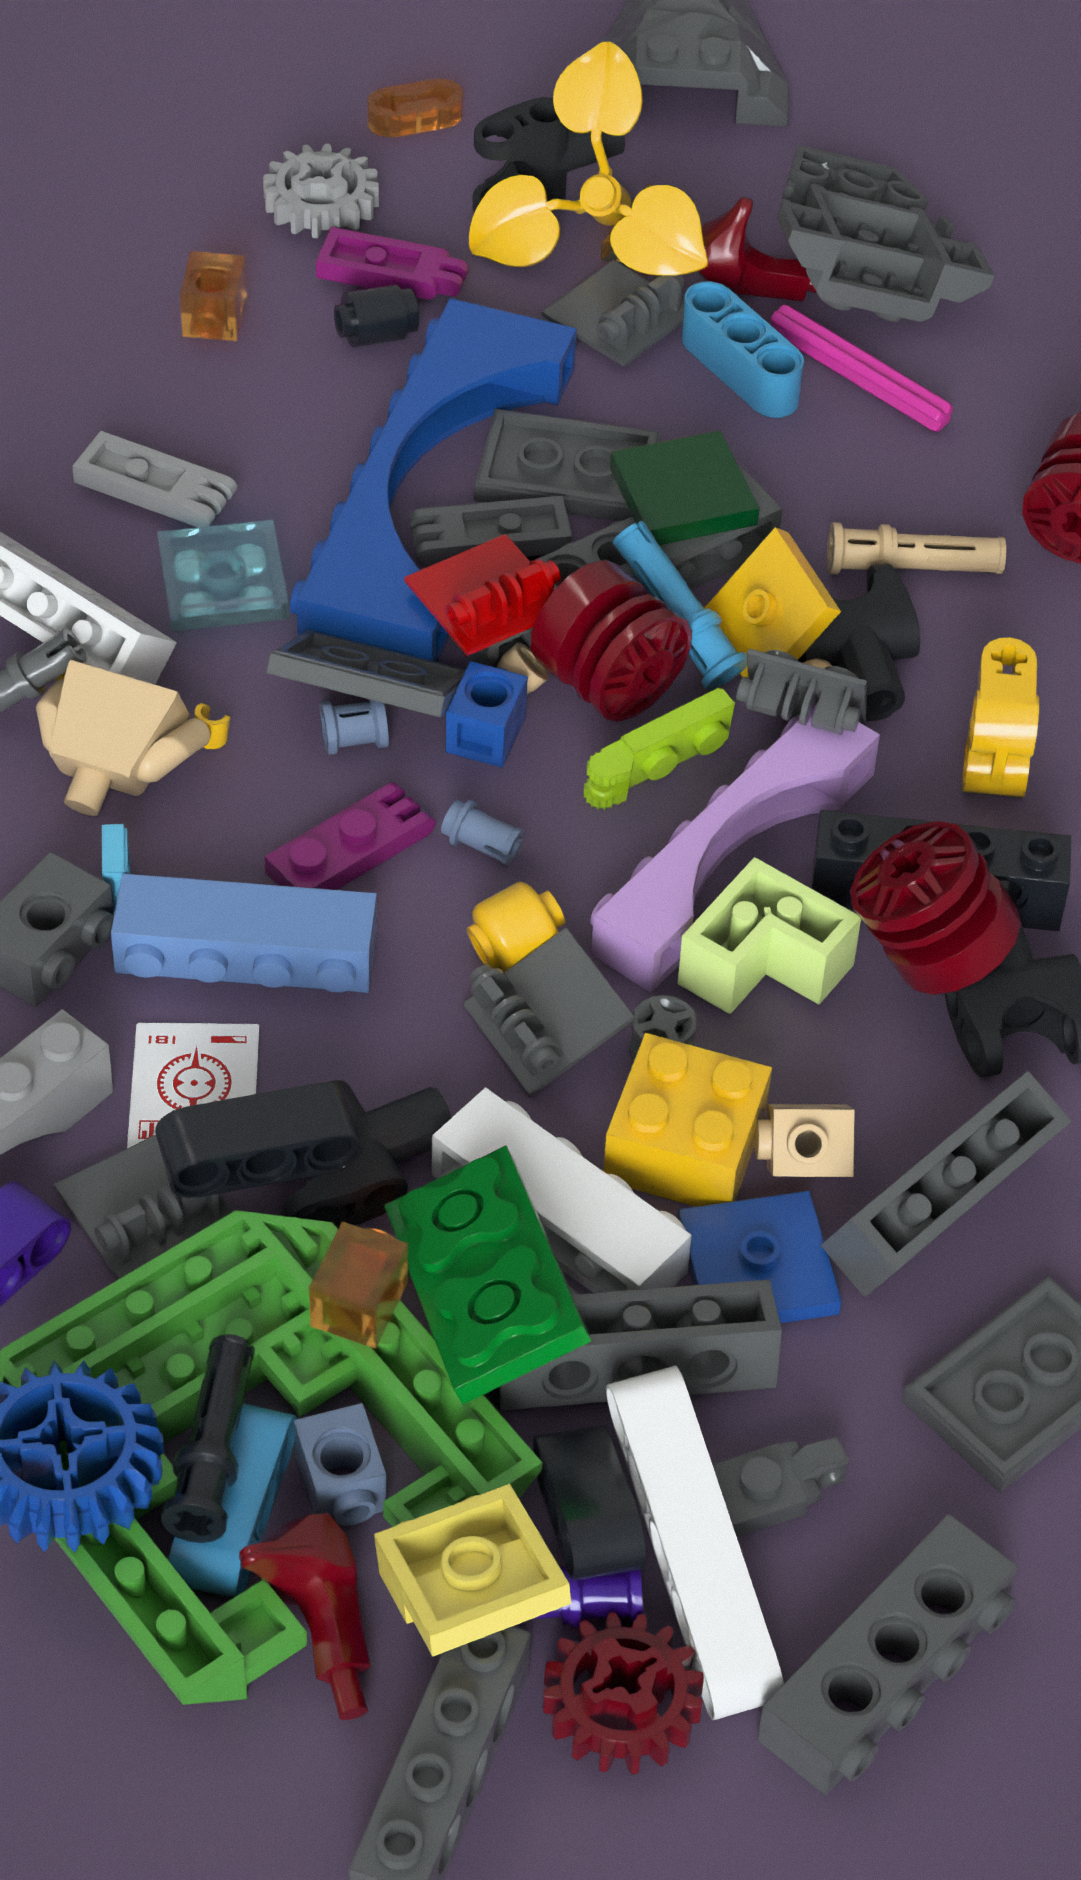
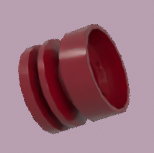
(1054, 496)
(610, 640)
(935, 907)

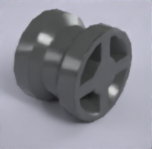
(665, 1018)

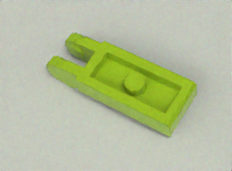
(658, 748)

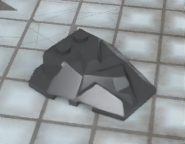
(705, 47)
(870, 241)

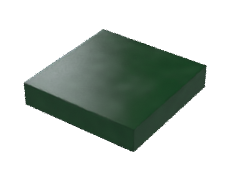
(685, 487)

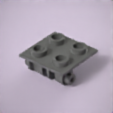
(620, 311)
(790, 688)
(546, 1010)
(131, 1208)

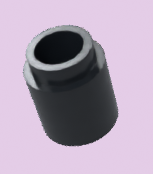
(376, 315)

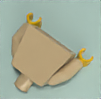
(118, 733)

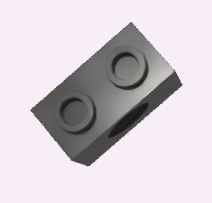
(51, 927)

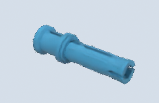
(709, 645)

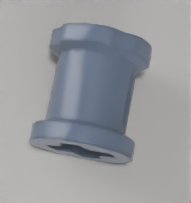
(353, 725)

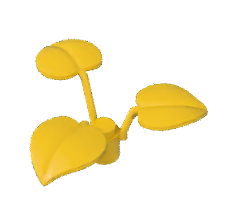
(654, 237)

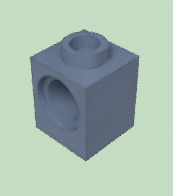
(340, 1441)

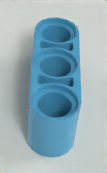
(742, 349)
(263, 1454)

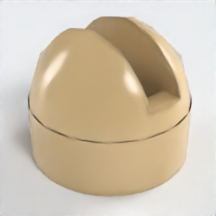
(522, 661)

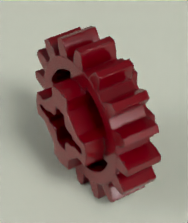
(621, 1698)

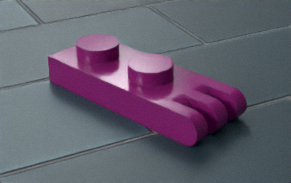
(350, 841)

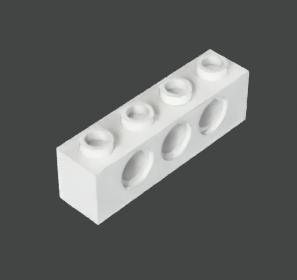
(48, 599)

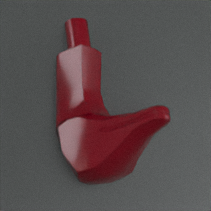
(743, 267)
(315, 1568)

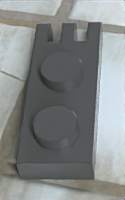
(532, 524)

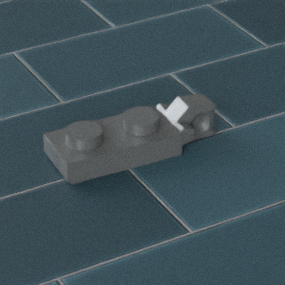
(778, 1482)

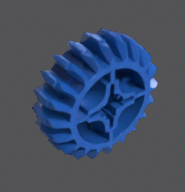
(109, 1447)

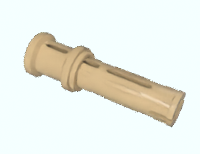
(866, 547)

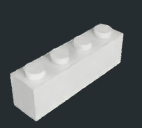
(591, 1217)

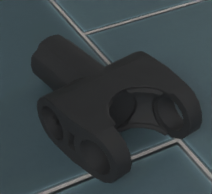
(536, 147)
(872, 635)
(1018, 997)
(388, 1137)

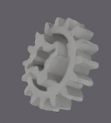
(320, 190)

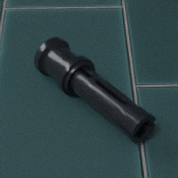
(207, 1462)

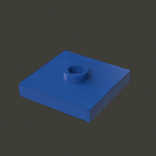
(765, 1241)

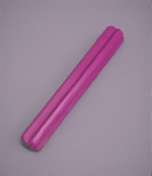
(862, 369)

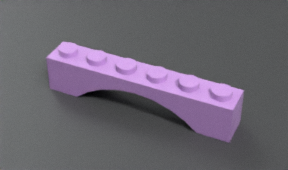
(797, 776)

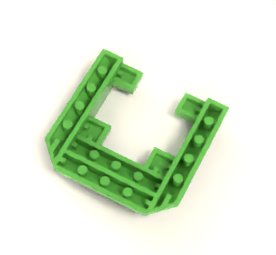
(156, 1330)

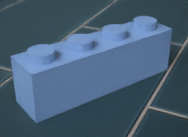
(244, 933)

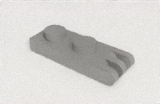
(153, 480)

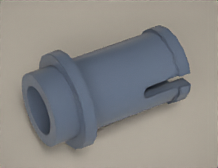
(482, 831)

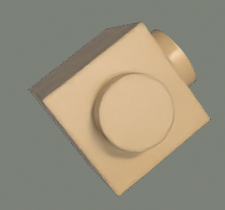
(807, 1140)

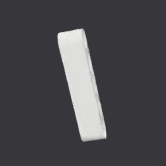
(694, 1541)

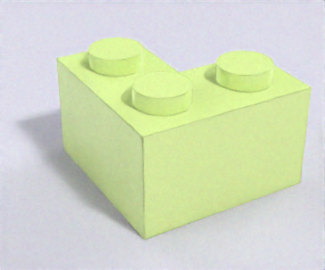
(767, 928)

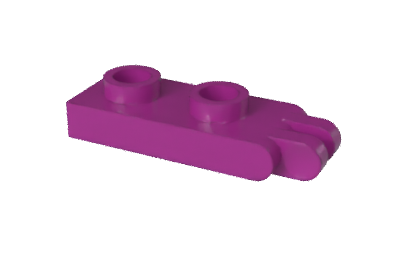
(384, 261)

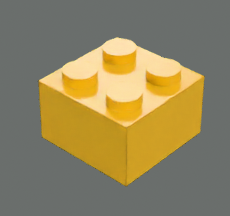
(686, 1122)

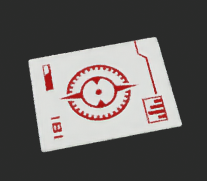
(188, 1067)

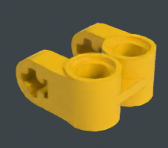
(1002, 721)

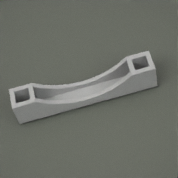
(52, 1080)

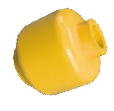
(513, 925)

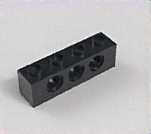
(1027, 863)

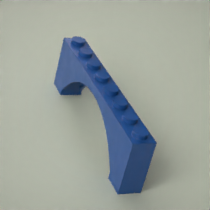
(469, 367)

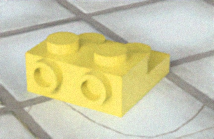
(470, 1570)

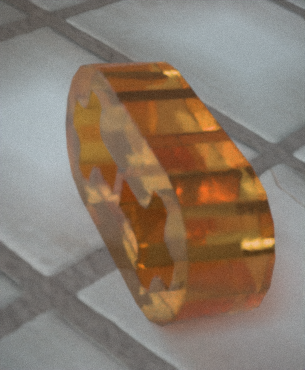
(415, 107)

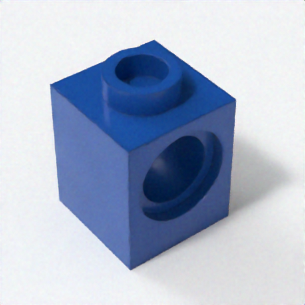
(486, 714)

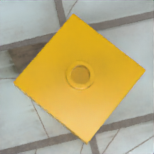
(774, 600)

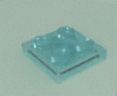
(222, 575)

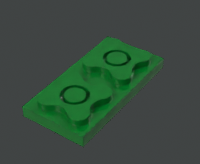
(486, 1275)

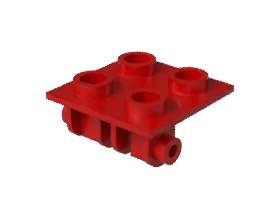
(485, 592)

